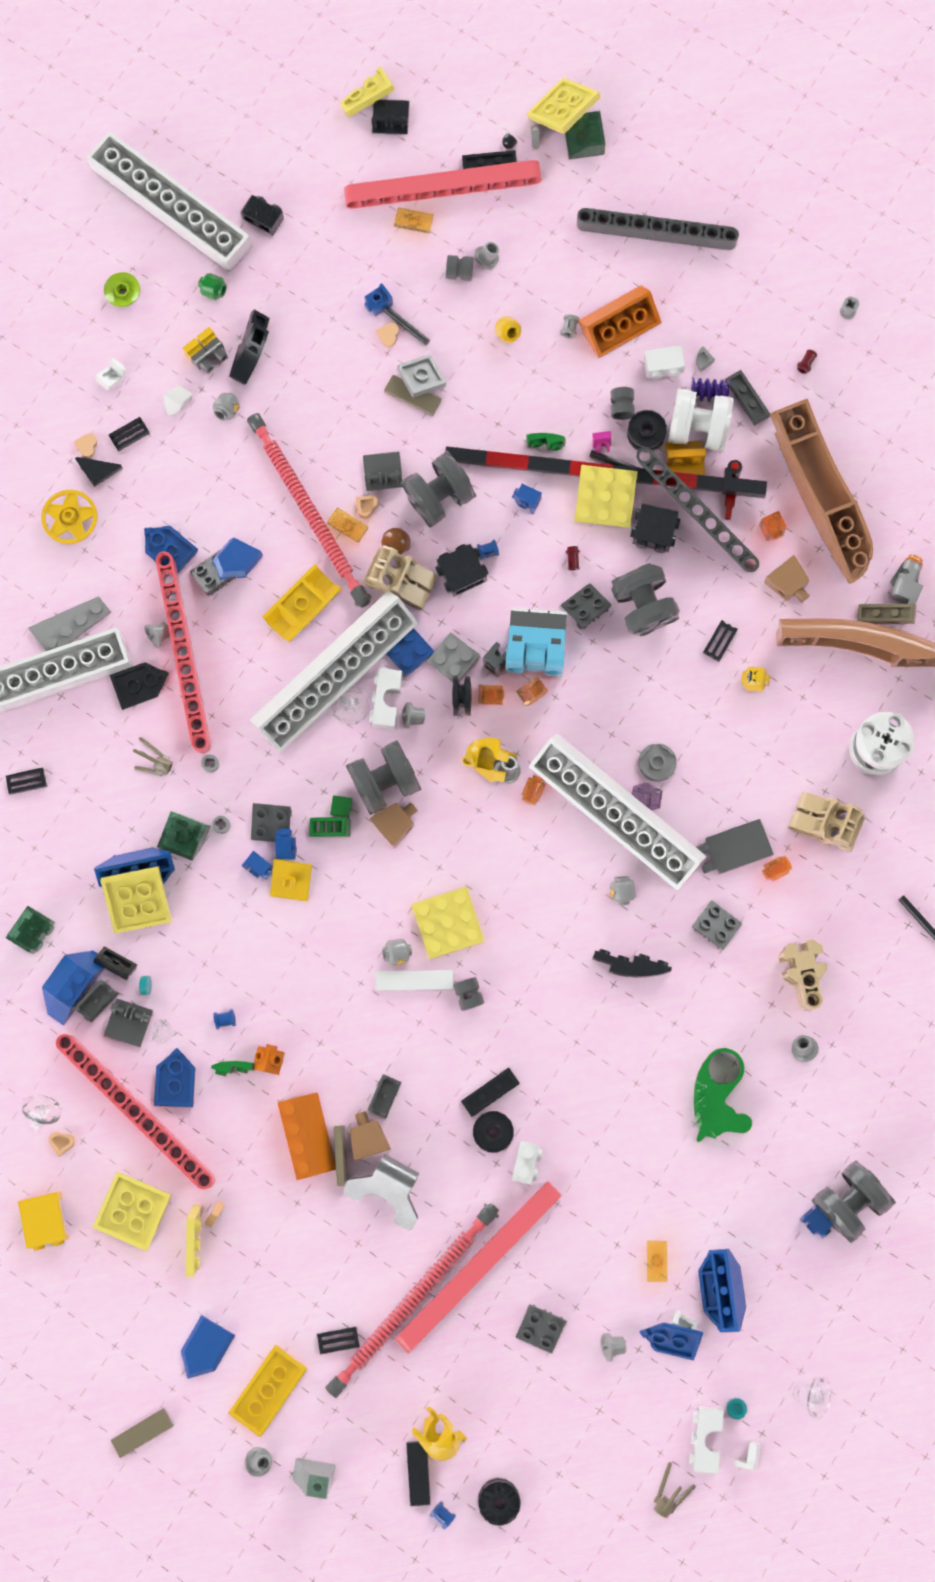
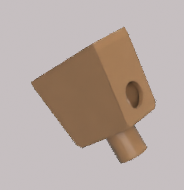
(789, 580)
(394, 822)
(367, 1137)

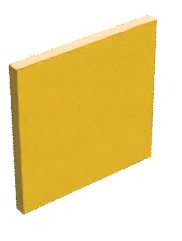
(291, 880)

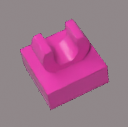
(601, 439)

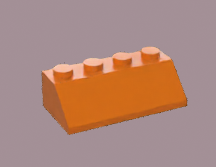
(620, 321)
(307, 1136)

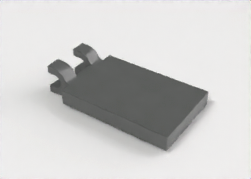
(736, 847)

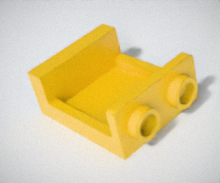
(43, 1221)

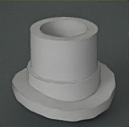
(487, 255)
(157, 633)
(412, 715)
(511, 768)
(805, 1048)
(612, 1346)
(258, 1461)

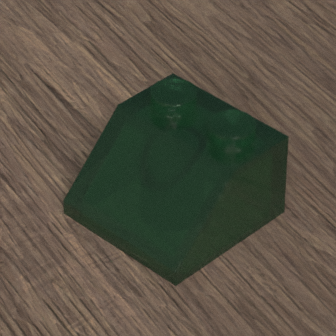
(586, 137)
(183, 835)
(31, 930)

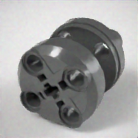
(450, 481)
(640, 587)
(395, 771)
(863, 1191)

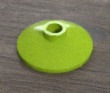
(119, 282)

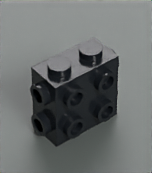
(655, 528)
(461, 569)

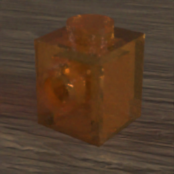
(773, 526)
(531, 691)
(490, 694)

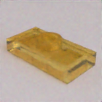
(413, 220)
(347, 525)
(656, 1261)

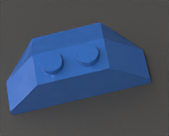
(136, 861)
(70, 984)
(722, 1290)

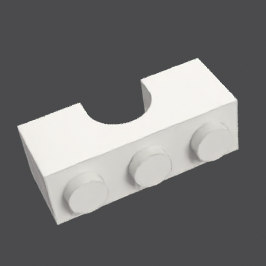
(387, 682)
(703, 1458)

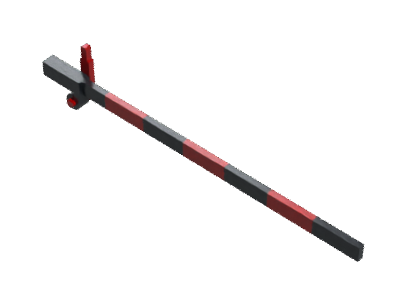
(729, 484)

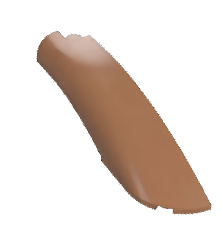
(823, 489)
(871, 639)

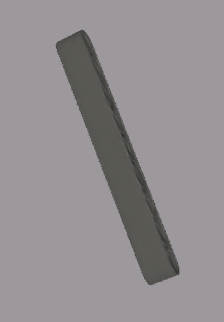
(665, 224)
(694, 500)

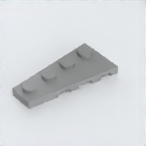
(69, 624)

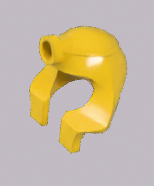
(482, 755)
(439, 1446)

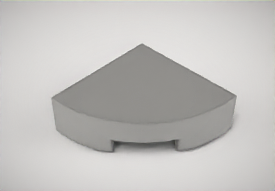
(535, 136)
(704, 359)

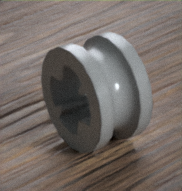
(211, 757)
(225, 820)

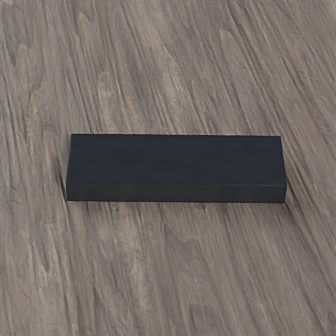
(488, 159)
(490, 1092)
(418, 1474)

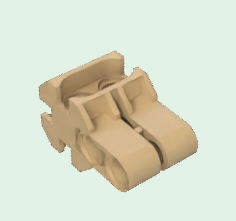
(407, 581)
(824, 820)
(804, 965)

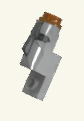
(905, 581)

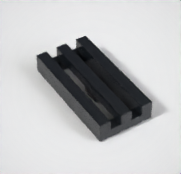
(123, 429)
(728, 627)
(42, 778)
(115, 965)
(335, 1332)

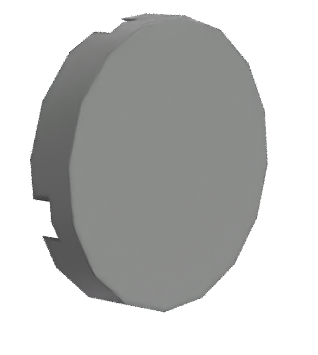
(657, 762)

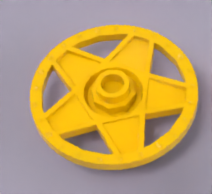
(69, 516)

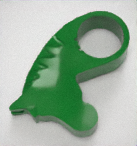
(710, 1110)

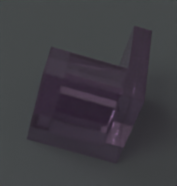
(648, 795)

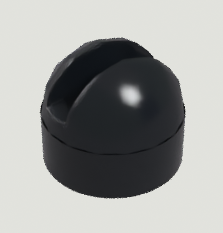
(509, 141)

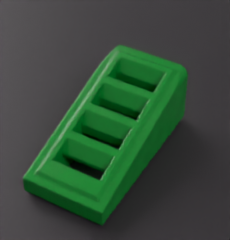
(346, 827)

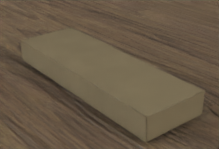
(427, 402)
(887, 613)
(340, 1155)
(142, 1432)

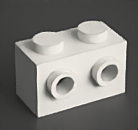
(664, 362)
(525, 1162)

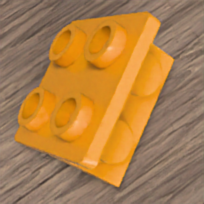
(686, 458)

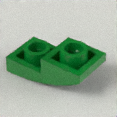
(553, 441)
(225, 1067)

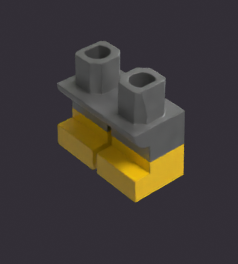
(205, 350)

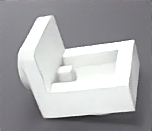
(111, 375)

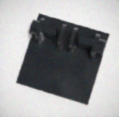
(390, 117)

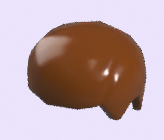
(397, 539)

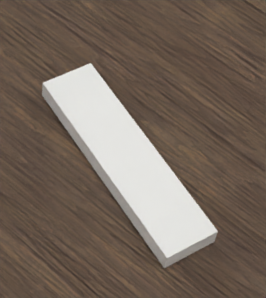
(414, 980)

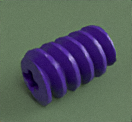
(710, 390)

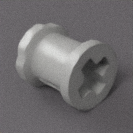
(847, 312)
(569, 327)

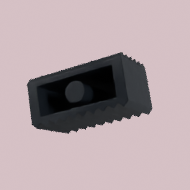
(262, 214)

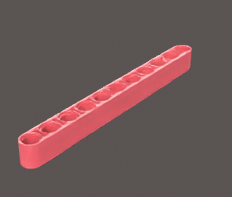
(442, 184)
(179, 644)
(144, 1114)
(477, 1267)

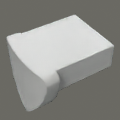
(176, 399)
(682, 1320)
(752, 1458)

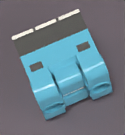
(536, 642)

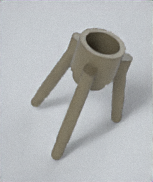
(161, 764)
(665, 1505)

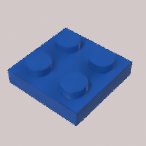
(410, 652)

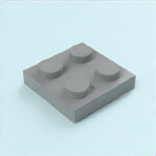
(421, 375)
(453, 657)

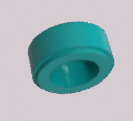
(145, 985)
(736, 1408)

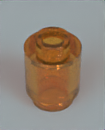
(533, 790)
(776, 868)

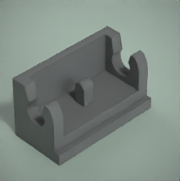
(493, 660)
(96, 1001)
(384, 1096)

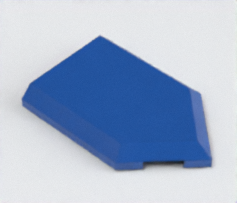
(169, 540)
(236, 559)
(175, 1081)
(673, 1340)
(205, 1347)

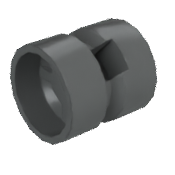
(459, 267)
(622, 403)
(466, 987)

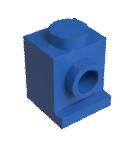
(378, 306)
(527, 497)
(285, 844)
(258, 866)
(816, 1222)

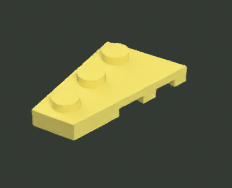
(370, 92)
(193, 1242)

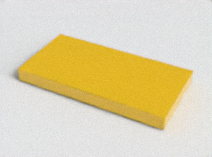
(267, 1390)

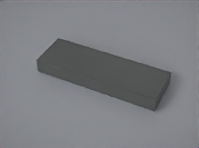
(748, 398)

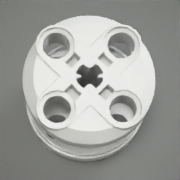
(713, 421)
(881, 743)

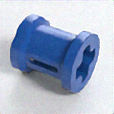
(488, 549)
(224, 1019)
(442, 1515)

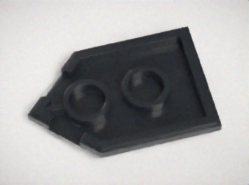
(138, 684)

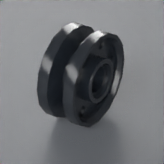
(646, 420)
(462, 696)
(481, 1127)
(499, 1514)

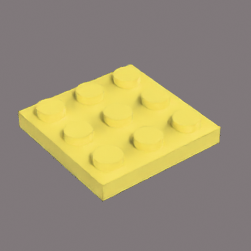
(563, 105)
(605, 496)
(136, 900)
(448, 923)
(132, 1211)

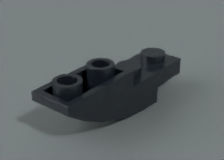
(251, 347)
(639, 967)

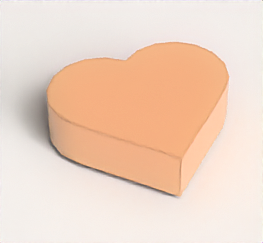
(388, 334)
(86, 445)
(366, 505)
(61, 1143)
(214, 1213)

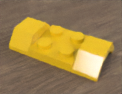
(301, 604)

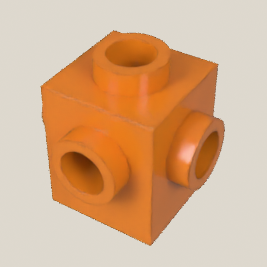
(268, 1059)

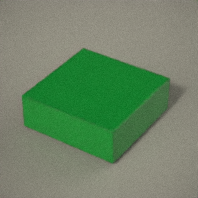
(341, 806)

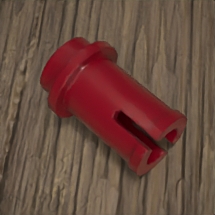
(805, 364)
(573, 558)

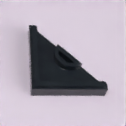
(97, 470)

